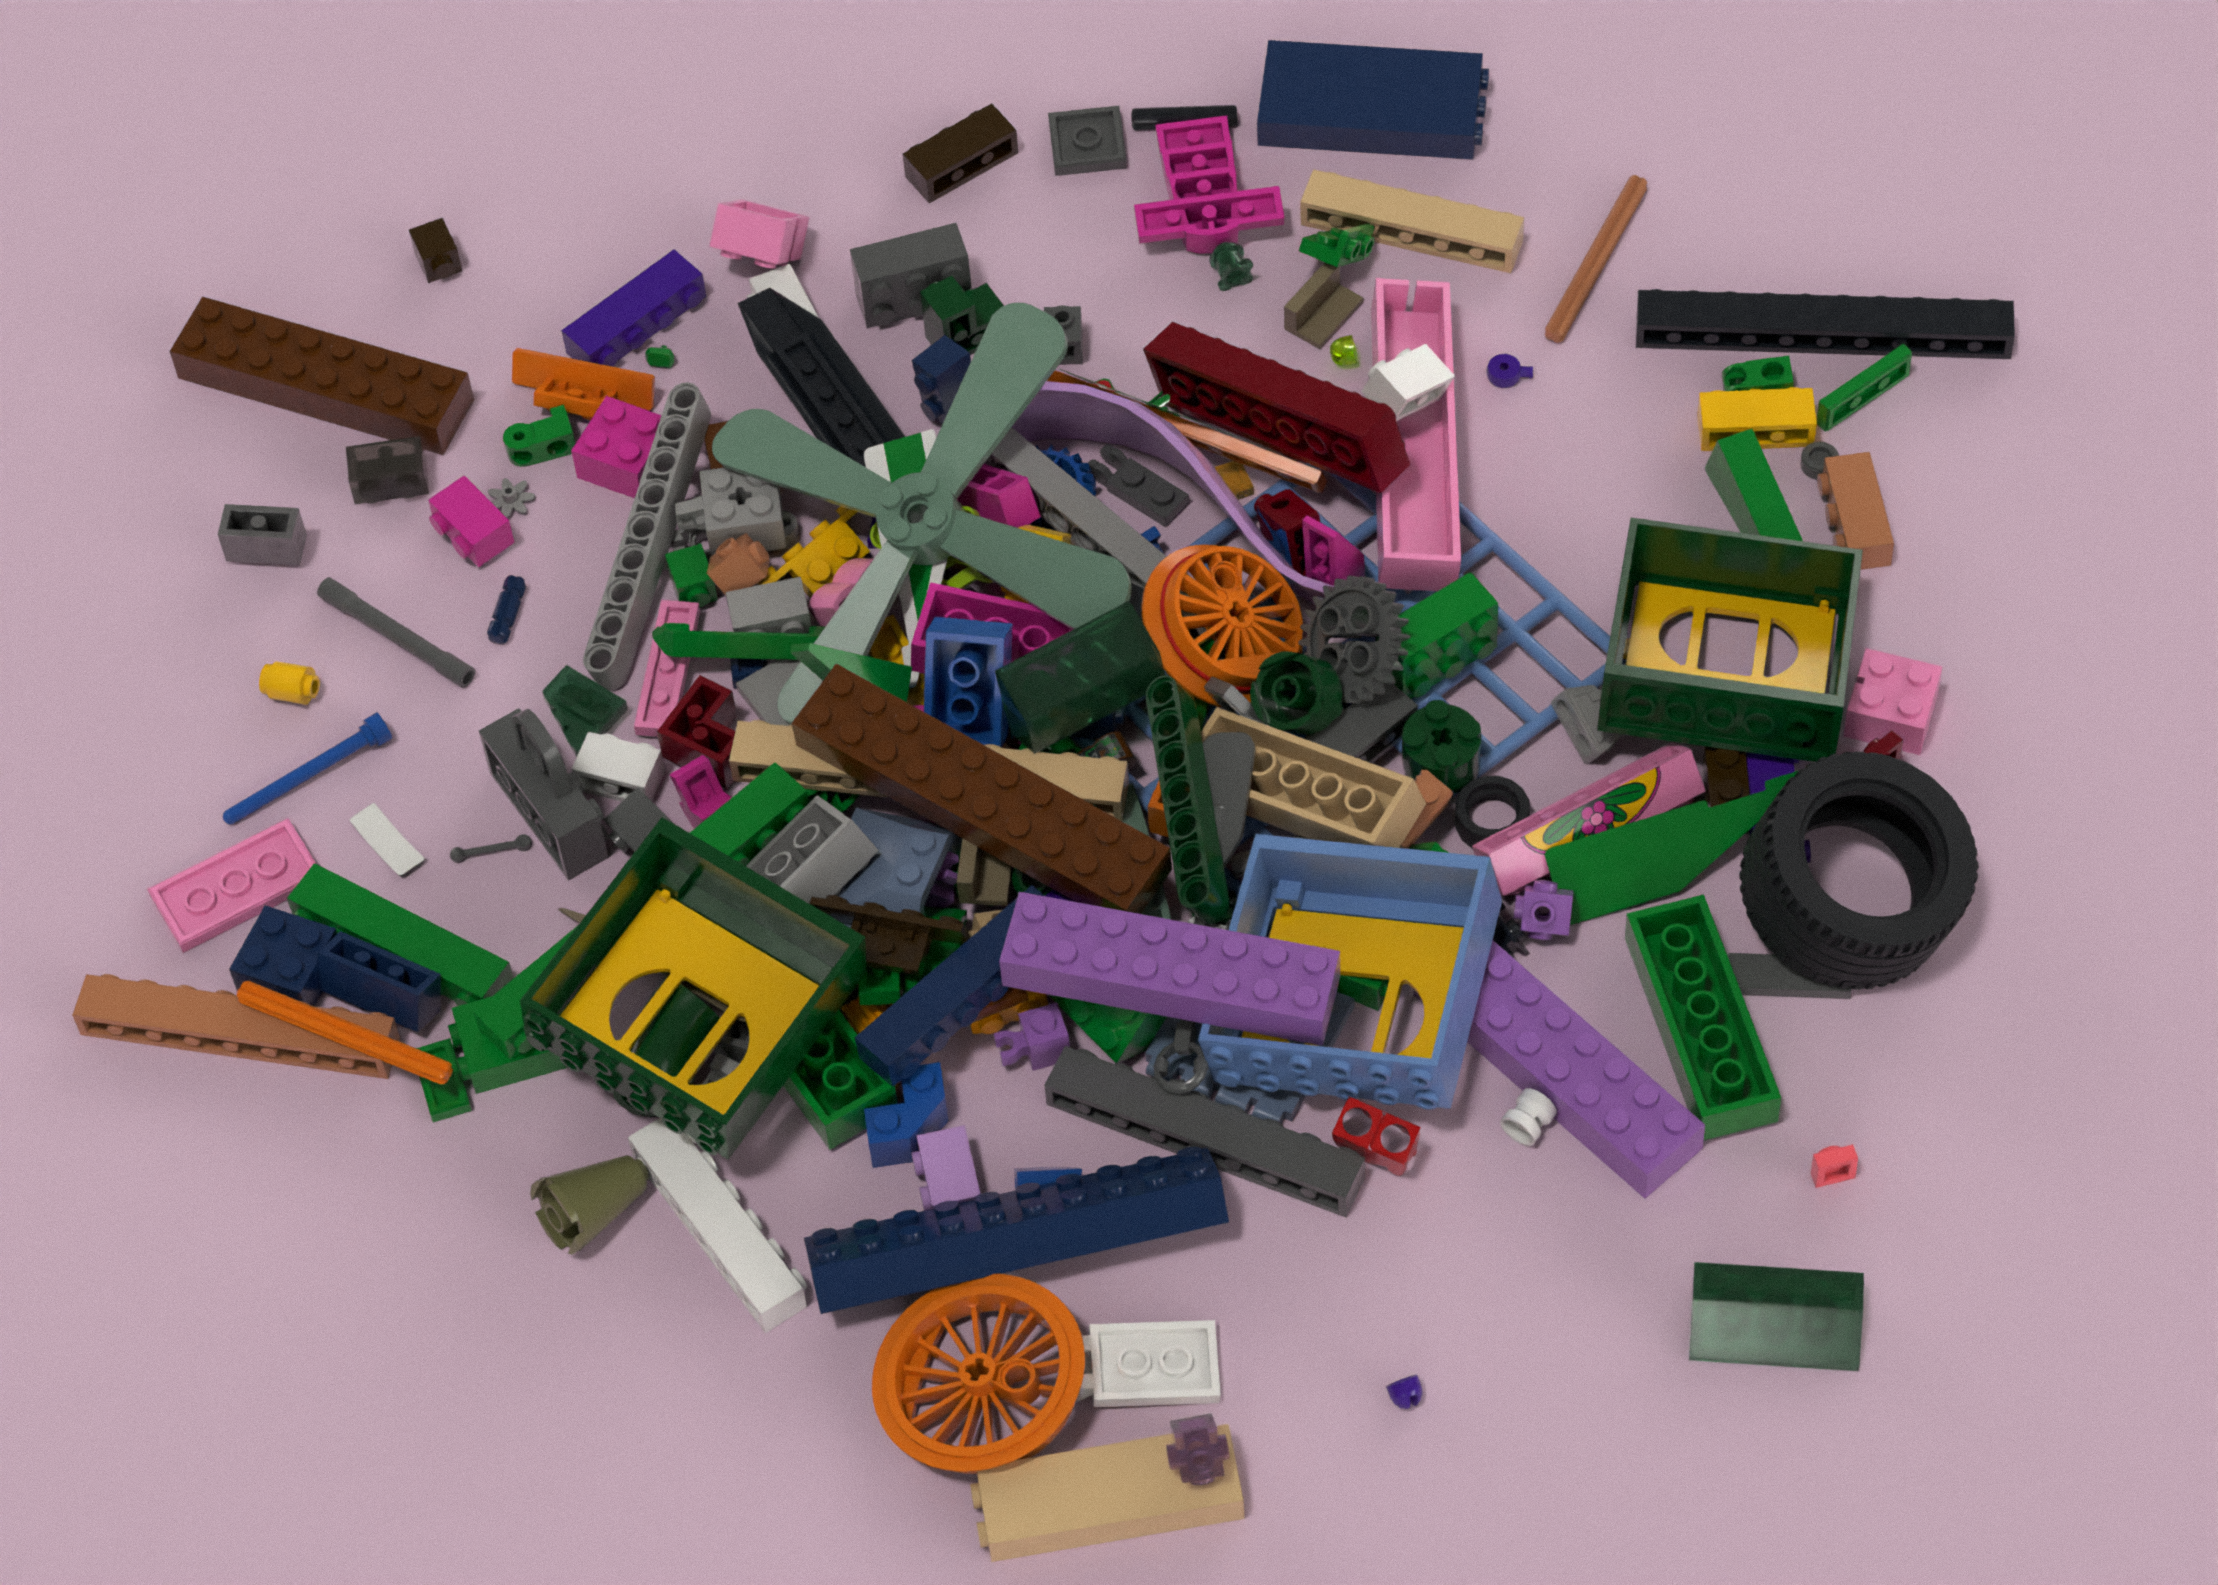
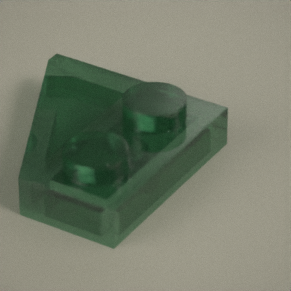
(581, 706)

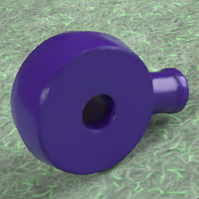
(1506, 371)

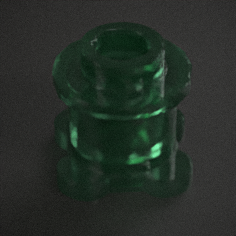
(1231, 265)

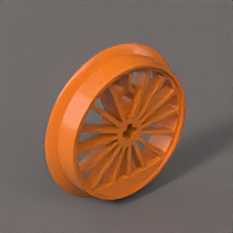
(980, 1377)

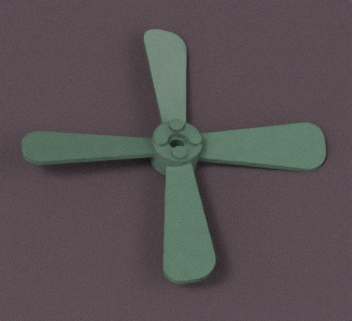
(1004, 376)

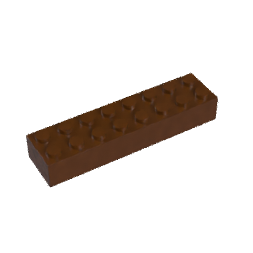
(321, 375)

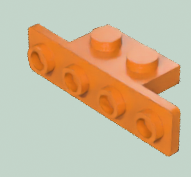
(579, 383)

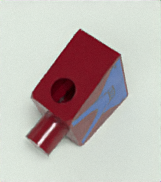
(1282, 525)

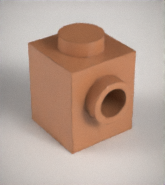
(738, 564)

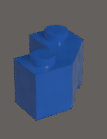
(895, 1127)

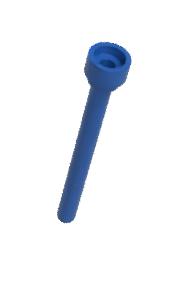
(370, 733)

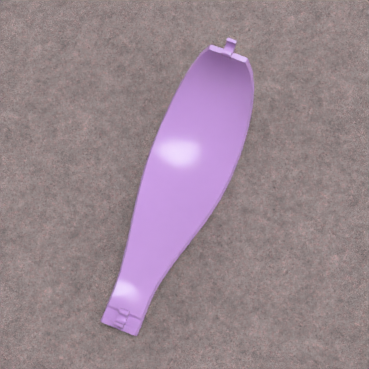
(1096, 415)

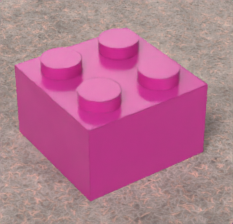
(616, 446)

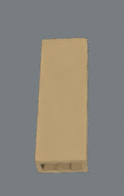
(1097, 1498)

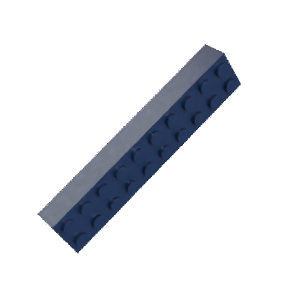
(1015, 1229)

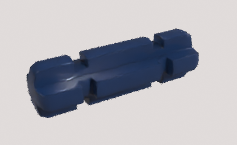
(506, 609)

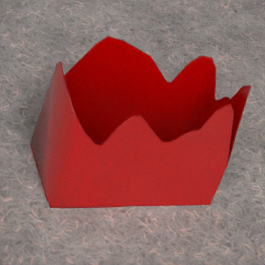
(1378, 1155)

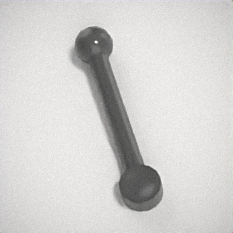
(522, 843)

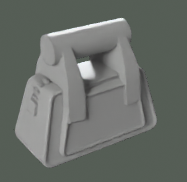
(1579, 715)

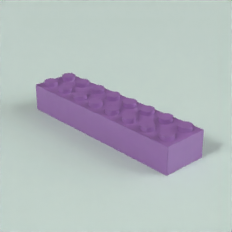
(1170, 968)
(1592, 1084)

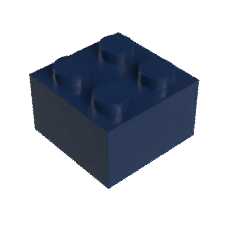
(283, 954)

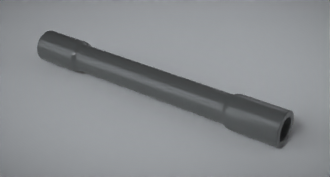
(442, 661)

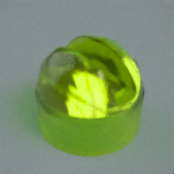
(1344, 351)

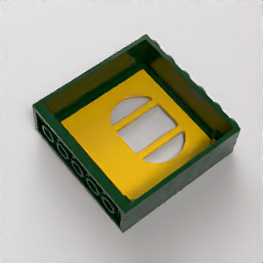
(1737, 576)
(724, 933)

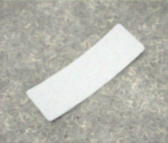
(386, 839)

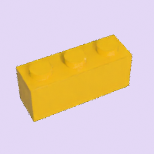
(1776, 415)

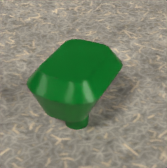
(659, 356)

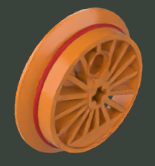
(1224, 612)

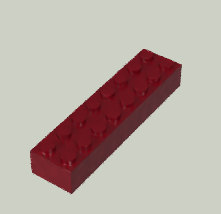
(1278, 406)

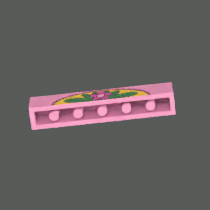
(1635, 792)

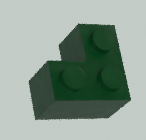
(957, 313)

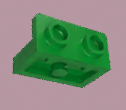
(1340, 246)

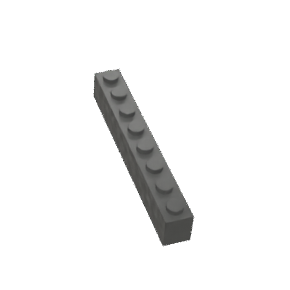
(1237, 1141)

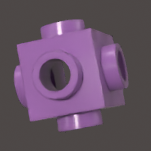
(1556, 900)

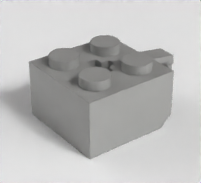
(734, 506)

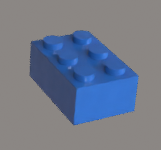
(962, 676)

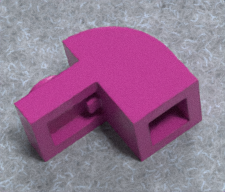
(698, 790)

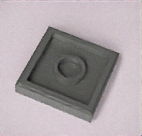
(1087, 140)

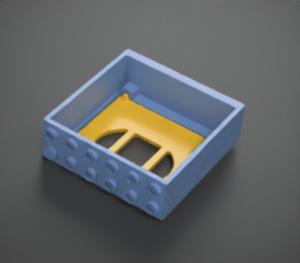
(1393, 919)

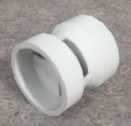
(1528, 1117)

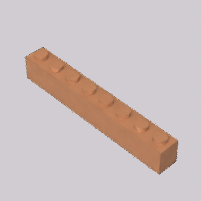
(218, 1025)

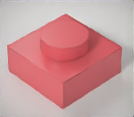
(1834, 1165)

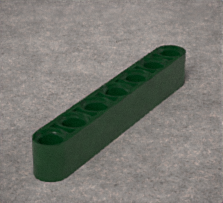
(1187, 800)

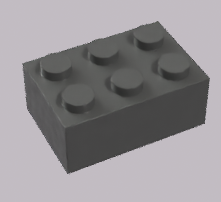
(896, 270)

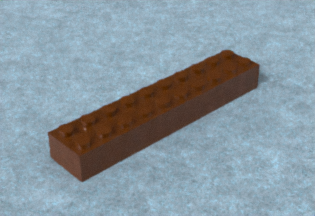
(980, 794)

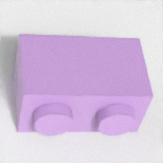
(946, 1166)

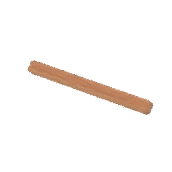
(1596, 259)

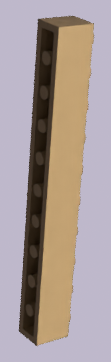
(760, 744)

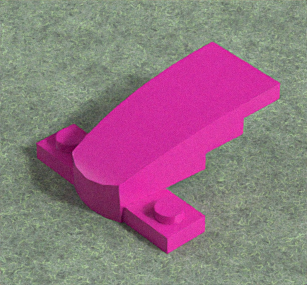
(1203, 190)

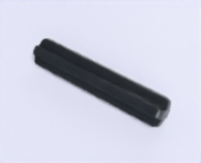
(1150, 117)

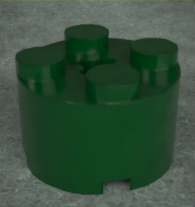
(1296, 693)
(1444, 743)

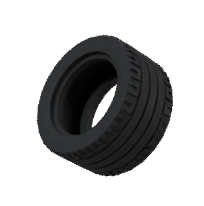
(1902, 811)

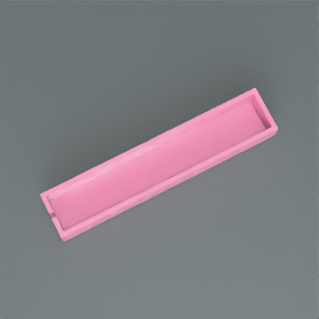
(1421, 506)

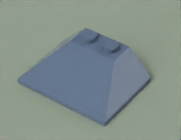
(904, 865)

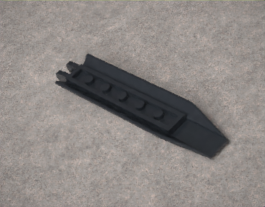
(817, 375)

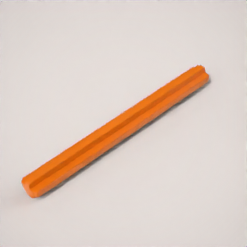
(345, 1032)

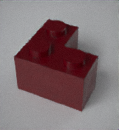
(701, 727)

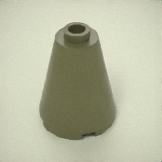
(587, 1199)

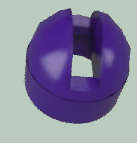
(1405, 1391)

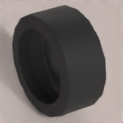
(1487, 789)

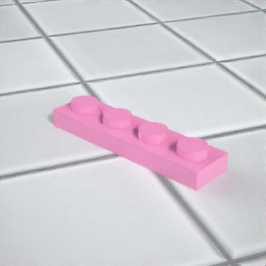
(664, 674)

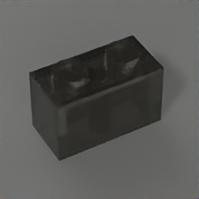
(387, 470)

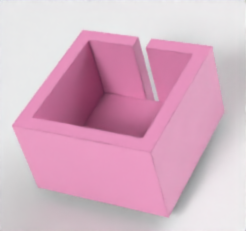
(758, 233)
(1892, 696)

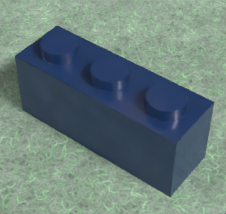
(379, 981)

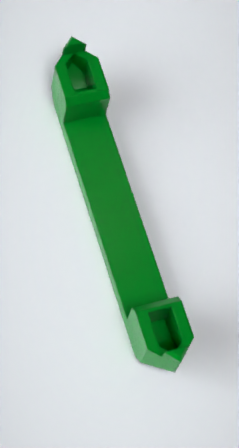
(679, 641)

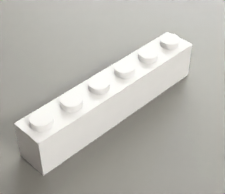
(720, 1224)

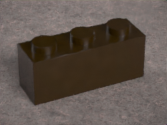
(960, 153)

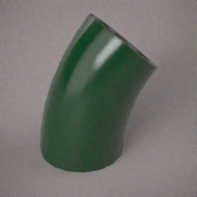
(672, 1036)

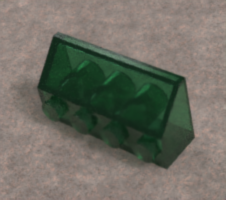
(1078, 678)
(1776, 1316)

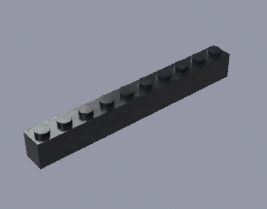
(1824, 324)

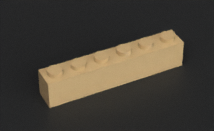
(1414, 220)

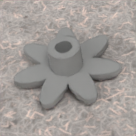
(511, 497)

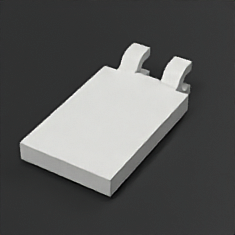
(1151, 1364)

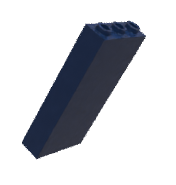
(1372, 99)

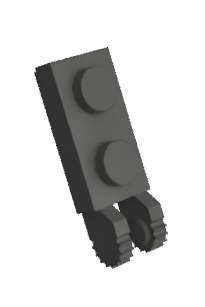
(1139, 486)

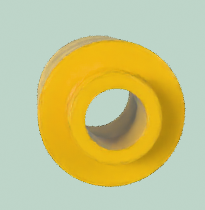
(289, 682)

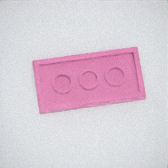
(232, 885)

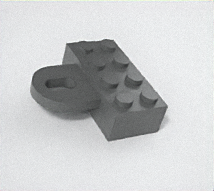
(546, 796)

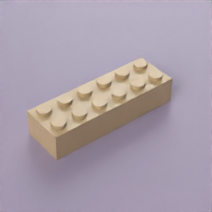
(1322, 789)

